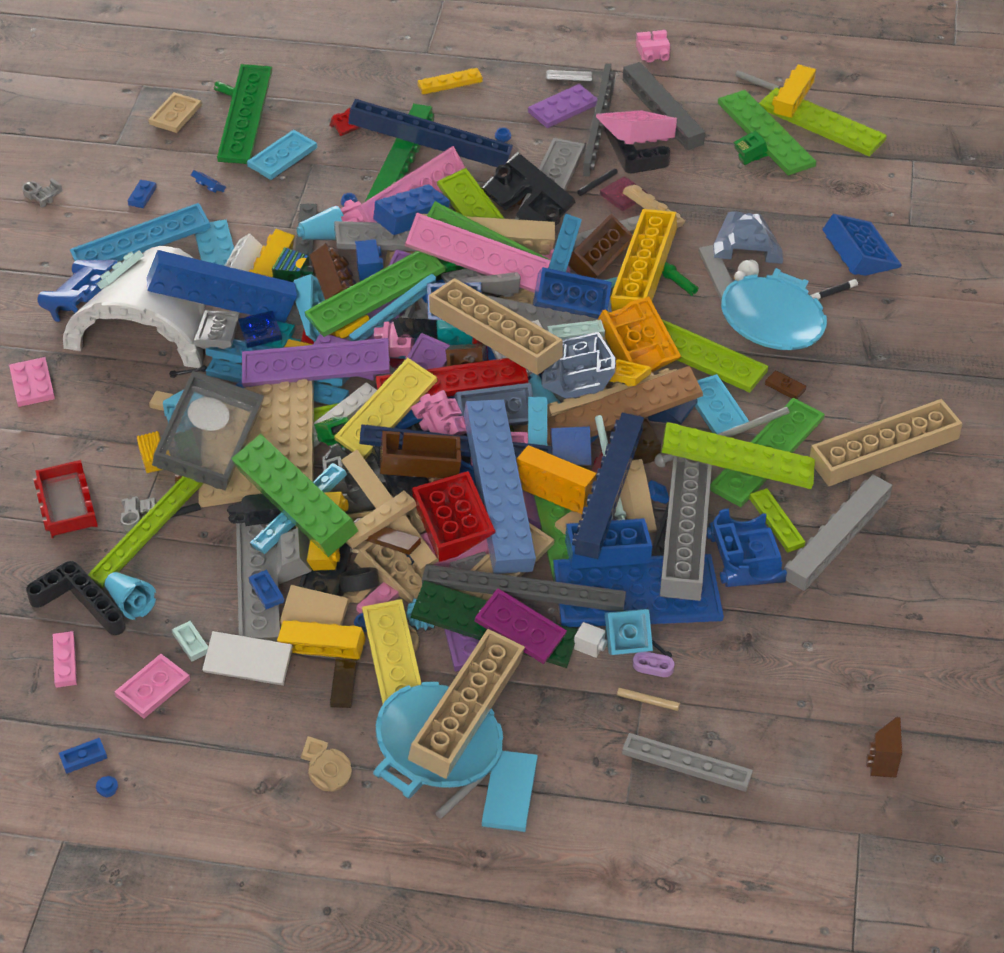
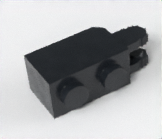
(253, 510)

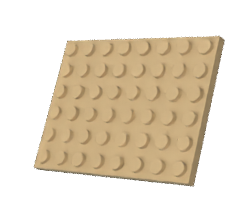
(287, 424)

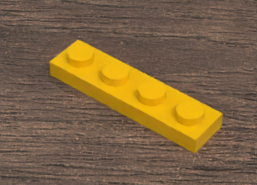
(449, 81)

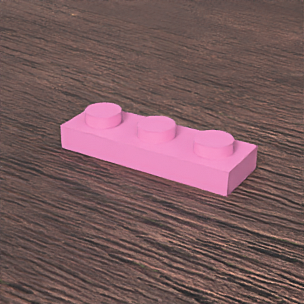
(64, 659)

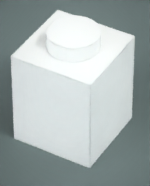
(590, 640)

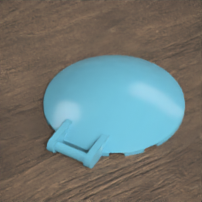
(774, 311)
(400, 723)

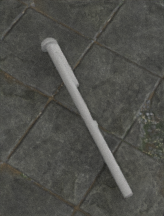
(661, 460)

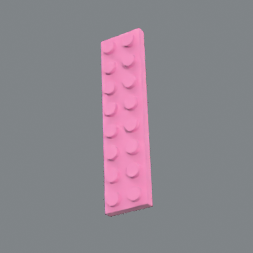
(429, 173)
(473, 251)

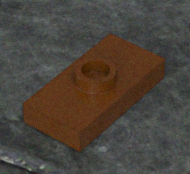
(785, 385)

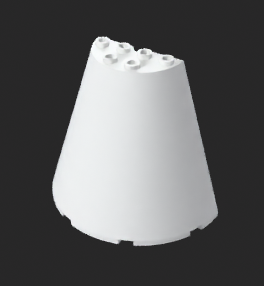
(130, 300)

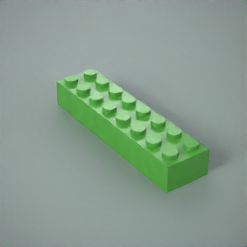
(295, 495)

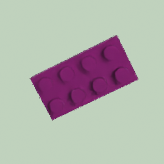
(521, 624)

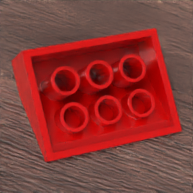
(452, 515)

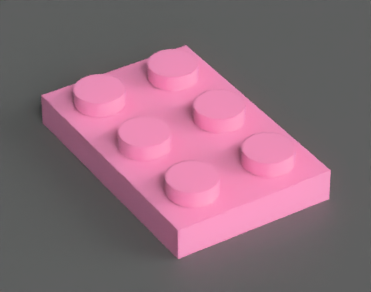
(31, 382)
(152, 686)

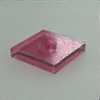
(615, 195)

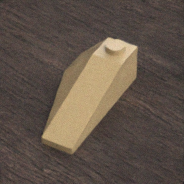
(636, 496)
(392, 568)

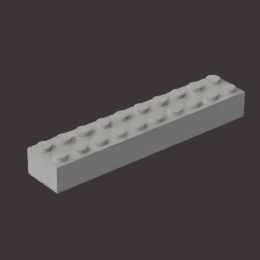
(686, 530)

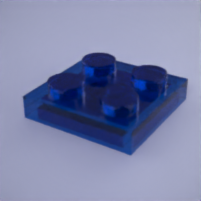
(260, 329)

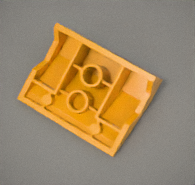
(639, 335)

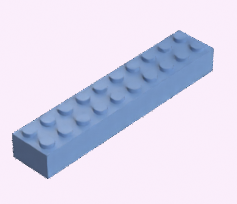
(499, 486)

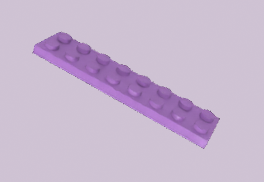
(315, 362)

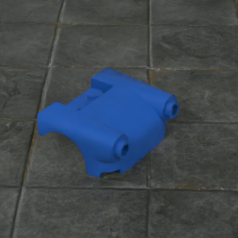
(78, 288)
(746, 551)

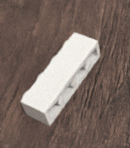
(245, 253)

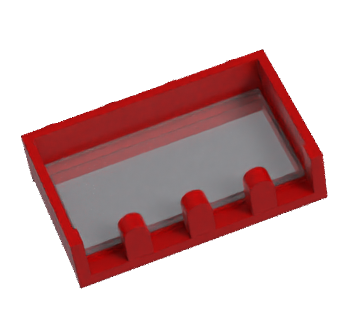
(64, 498)

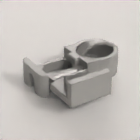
(42, 196)
(133, 509)

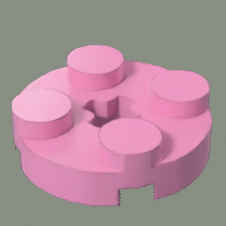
(427, 402)

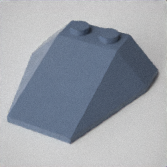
(583, 369)

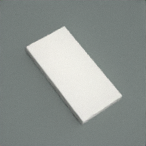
(247, 658)

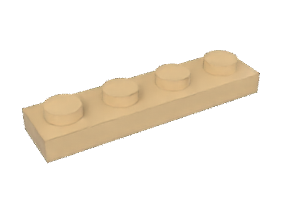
(648, 201)
(382, 517)

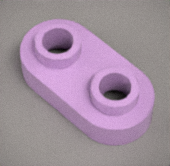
(654, 664)

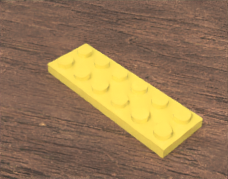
(387, 404)
(391, 647)

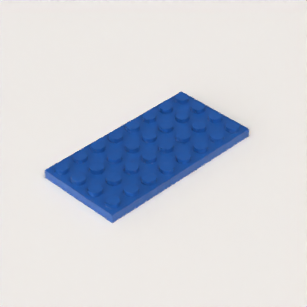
(642, 590)

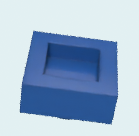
(658, 492)

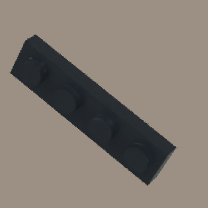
(414, 327)

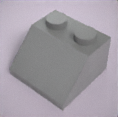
(292, 555)

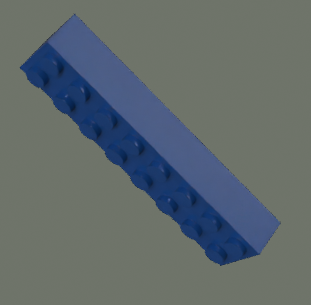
(220, 285)

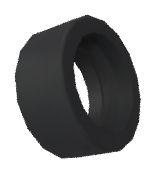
(359, 579)

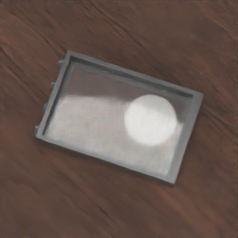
(207, 430)

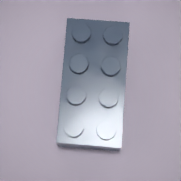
(514, 397)

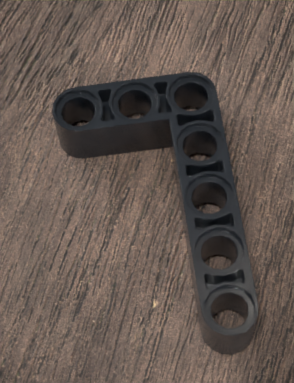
(639, 160)
(73, 578)

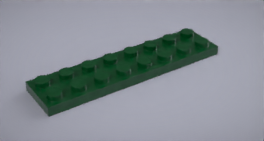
(457, 613)

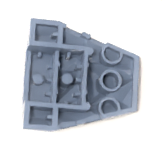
(746, 233)

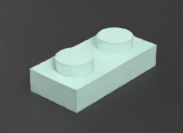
(190, 640)

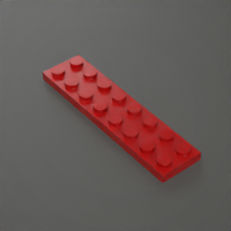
(473, 376)

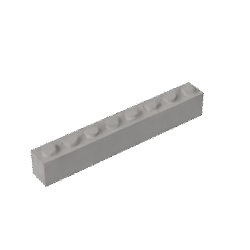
(837, 532)

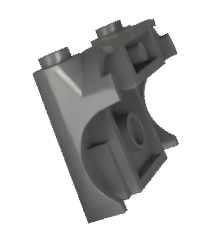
(348, 486)

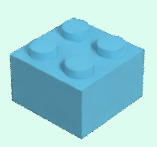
(628, 631)

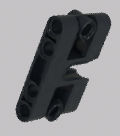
(526, 178)

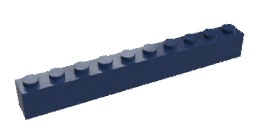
(429, 133)
(608, 486)

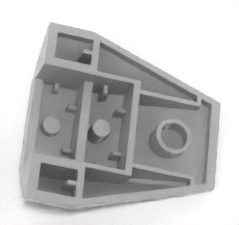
(499, 284)

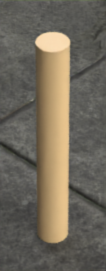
(648, 699)

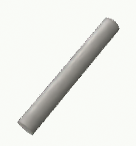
(755, 80)
(456, 798)

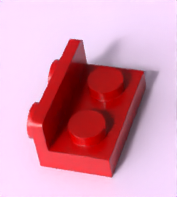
(340, 122)

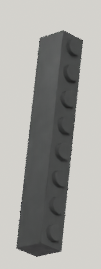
(662, 103)

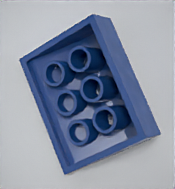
(860, 245)

